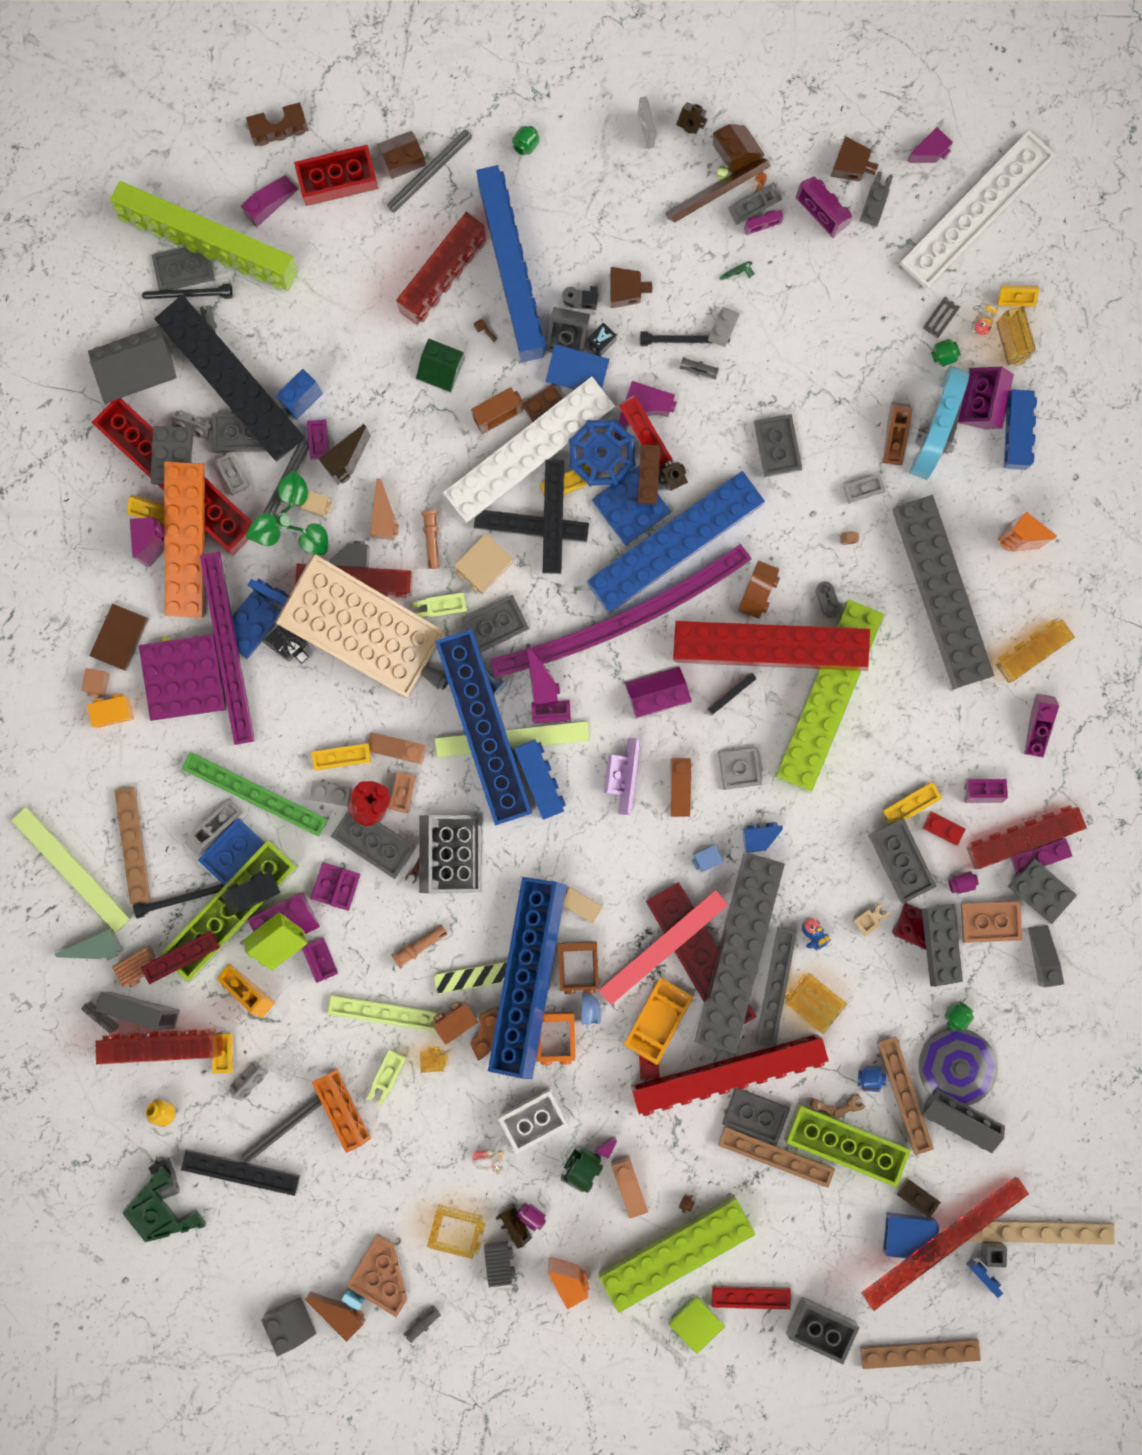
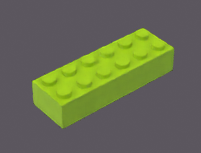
(847, 1144)

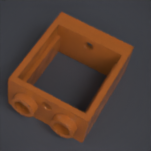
(497, 410)
(578, 946)

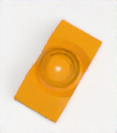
(658, 1021)

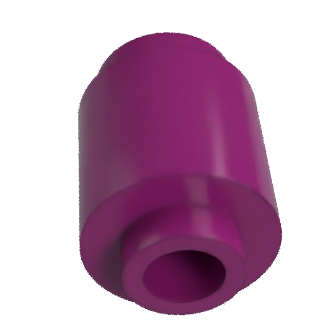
(963, 882)
(531, 1216)

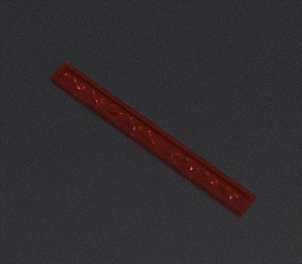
(944, 1243)

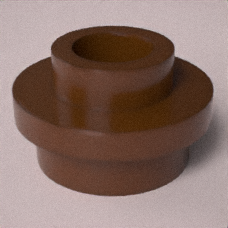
(687, 1203)

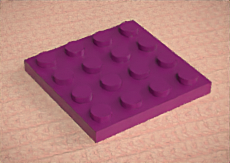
(182, 677)

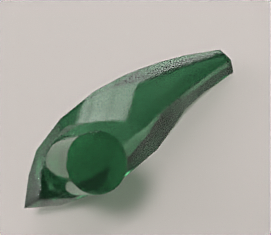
(739, 269)

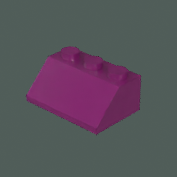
(823, 206)
(986, 397)
(146, 540)
(658, 692)
(295, 909)

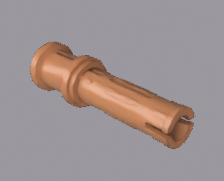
(431, 529)
(411, 950)

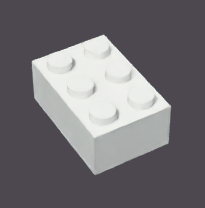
(533, 1120)

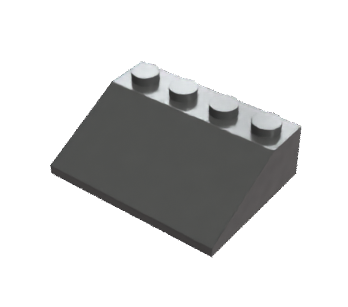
(132, 364)
(450, 853)

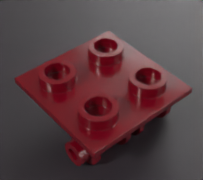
(911, 926)

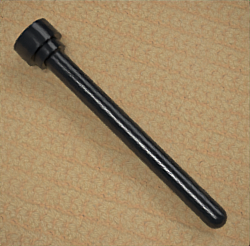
(223, 291)
(647, 339)
(141, 909)

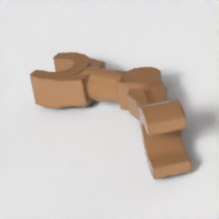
(840, 1111)

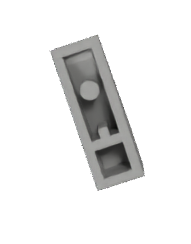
(213, 827)

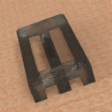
(950, 304)
(101, 1018)

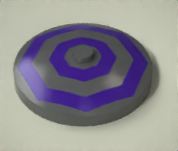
(958, 1065)

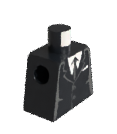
(287, 644)

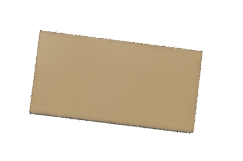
(581, 905)

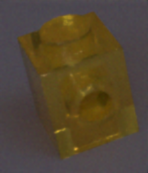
(433, 1060)

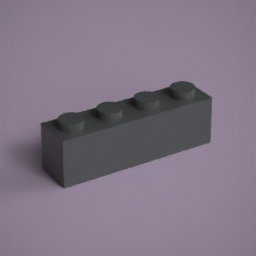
(964, 1121)

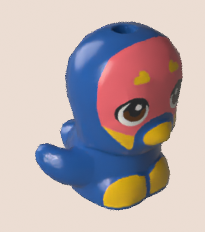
(815, 932)

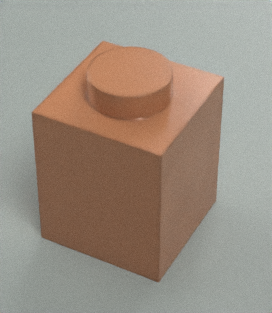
(95, 682)

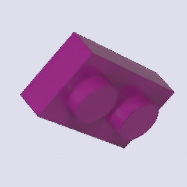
(769, 220)
(317, 438)

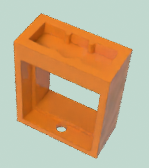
(564, 1059)

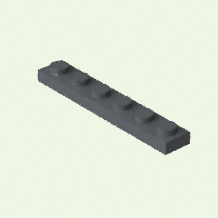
(776, 986)

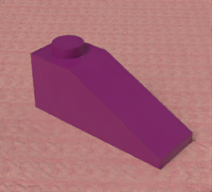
(268, 200)
(542, 682)

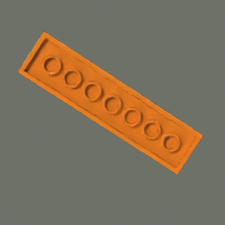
(184, 538)

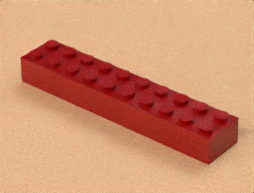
(135, 438)
(772, 645)
(729, 1074)

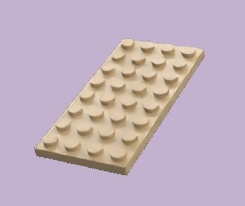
(359, 626)

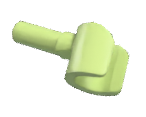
(722, 172)

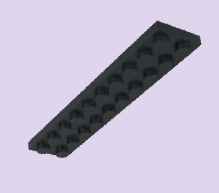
(229, 378)

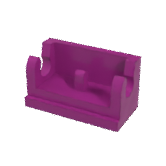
(551, 712)
(986, 791)
(320, 960)

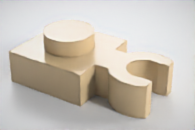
(868, 920)

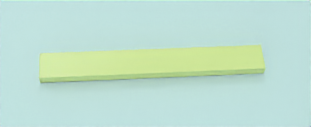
(545, 734)
(71, 869)

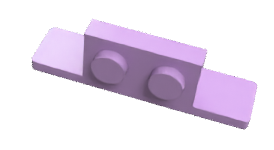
(621, 775)

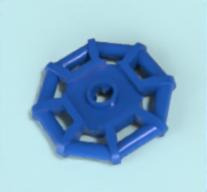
(602, 464)

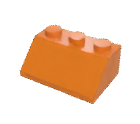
(1025, 534)
(569, 1281)

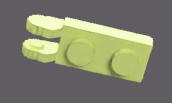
(442, 605)
(387, 1074)

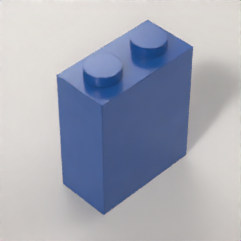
(299, 394)
(907, 1233)

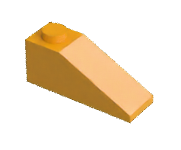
(245, 991)

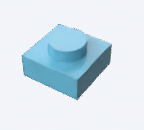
(353, 1299)

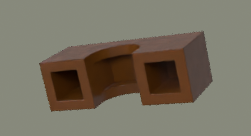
(292, 124)
(648, 475)

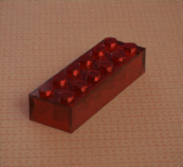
(442, 269)
(156, 1047)

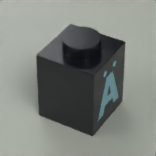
(601, 339)

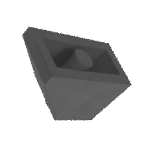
(352, 555)

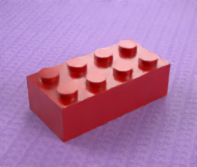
(336, 175)

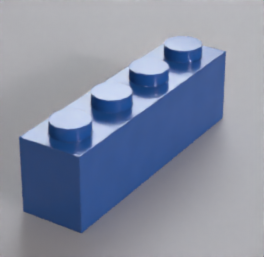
(1019, 429)
(539, 779)

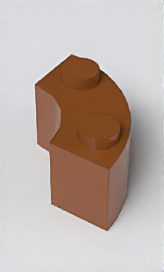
(758, 589)
(483, 1041)

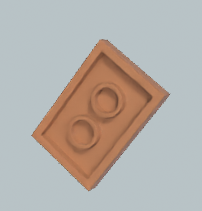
(991, 921)

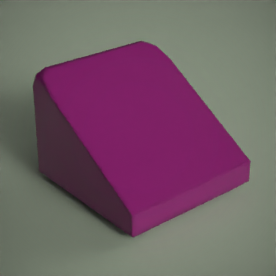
(607, 1147)

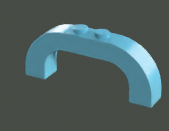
(942, 422)

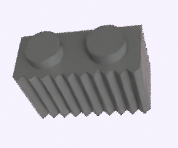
(498, 1264)

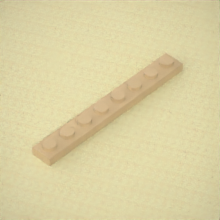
(1047, 1232)

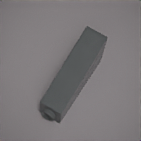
(137, 1011)

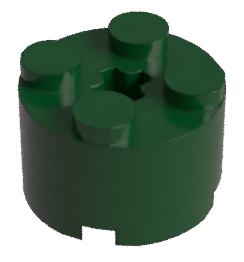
(581, 1169)

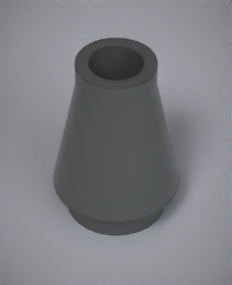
(435, 677)

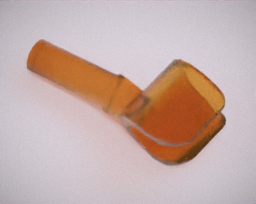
(761, 178)

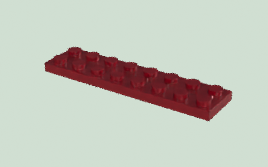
(699, 951)

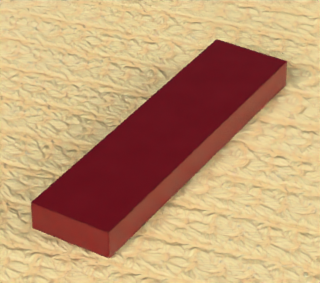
(180, 957)

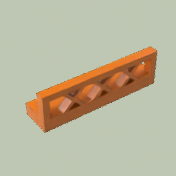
(340, 1110)

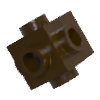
(692, 118)
(672, 475)

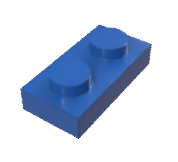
(980, 1271)

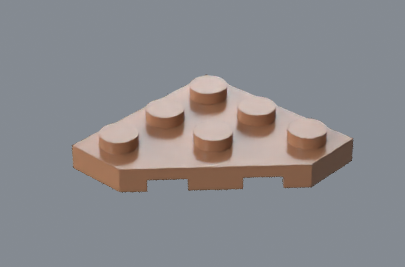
(380, 1277)

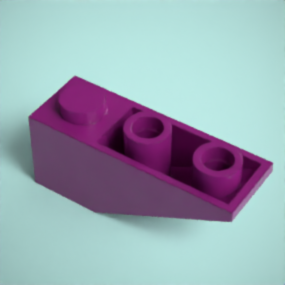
(1041, 724)

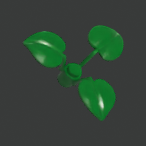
(266, 526)

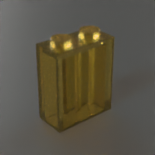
(1016, 336)
(815, 1002)

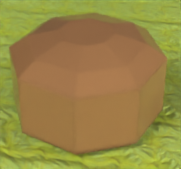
(849, 538)

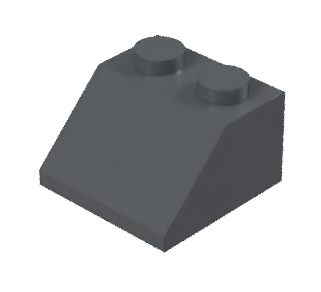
(567, 329)
(288, 1326)

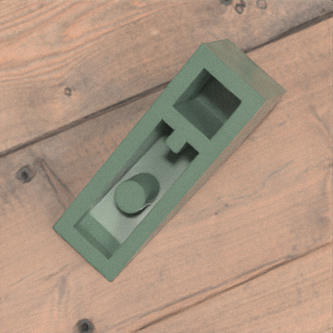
(97, 947)

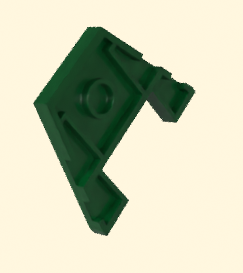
(151, 1214)

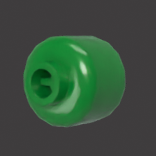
(525, 140)
(946, 352)
(959, 1016)

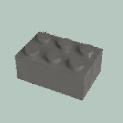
(822, 1330)

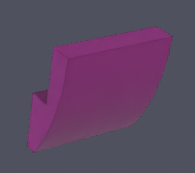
(335, 886)

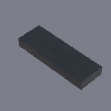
(731, 694)

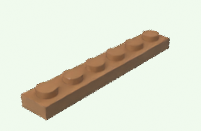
(132, 845)
(905, 1095)
(776, 1156)
(920, 1353)

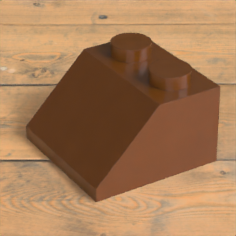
(736, 146)
(402, 154)

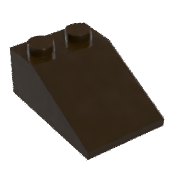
(343, 457)

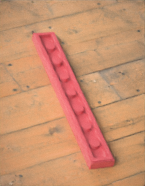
(663, 947)

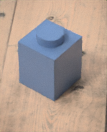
(707, 858)

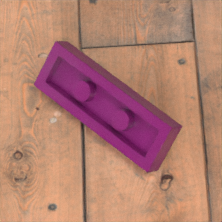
(1044, 854)

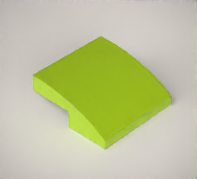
(696, 1324)

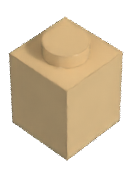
(317, 504)

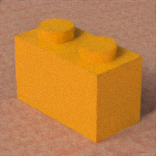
(110, 711)

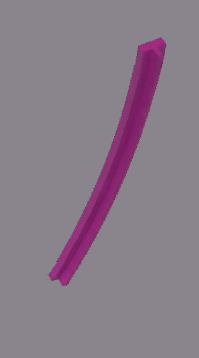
(627, 620)

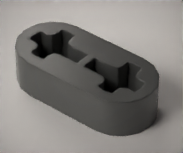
(831, 597)

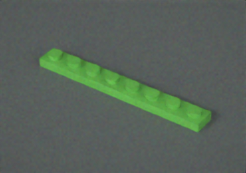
(254, 794)

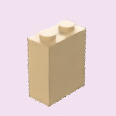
(483, 564)

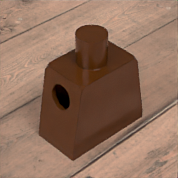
(853, 161)
(626, 287)

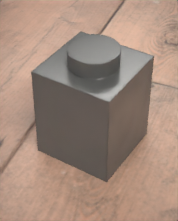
(994, 1254)

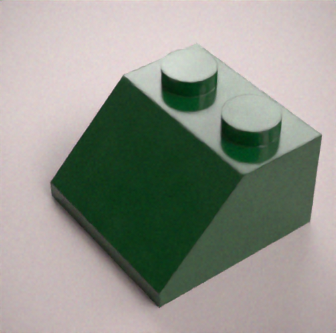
(440, 365)

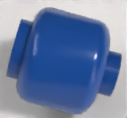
(871, 1078)

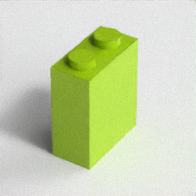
(275, 941)

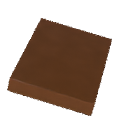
(119, 637)

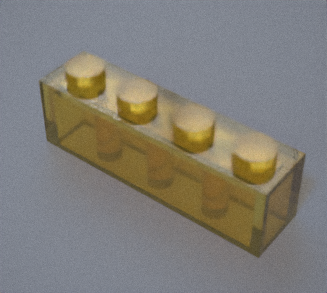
(1035, 650)

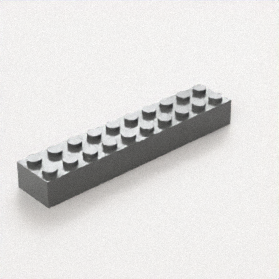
(943, 592)
(739, 953)

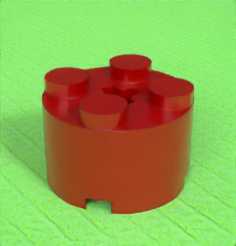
(368, 802)

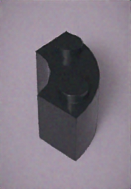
(250, 893)

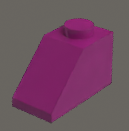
(932, 148)

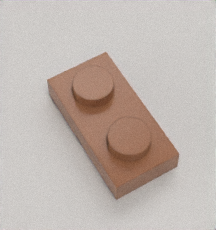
(402, 792)

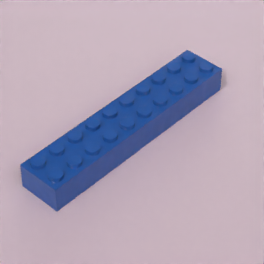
(509, 260)
(675, 542)
(483, 727)
(527, 978)

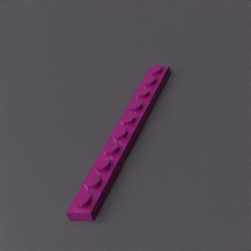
(227, 648)

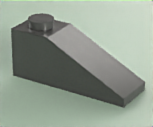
(1045, 957)

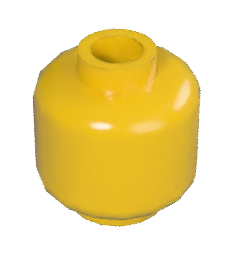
(160, 1113)

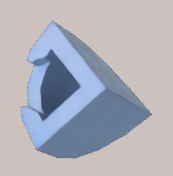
(590, 1009)

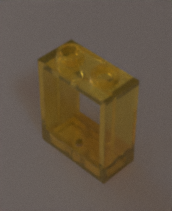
(461, 1215)

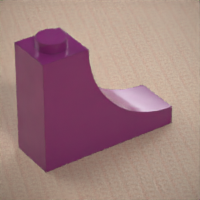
(652, 401)

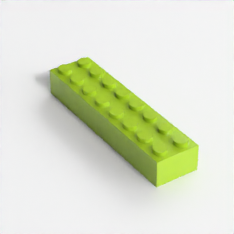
(215, 914)
(676, 1254)

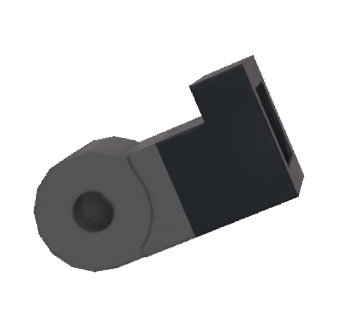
(580, 298)
(171, 1189)

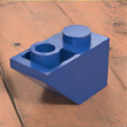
(760, 839)

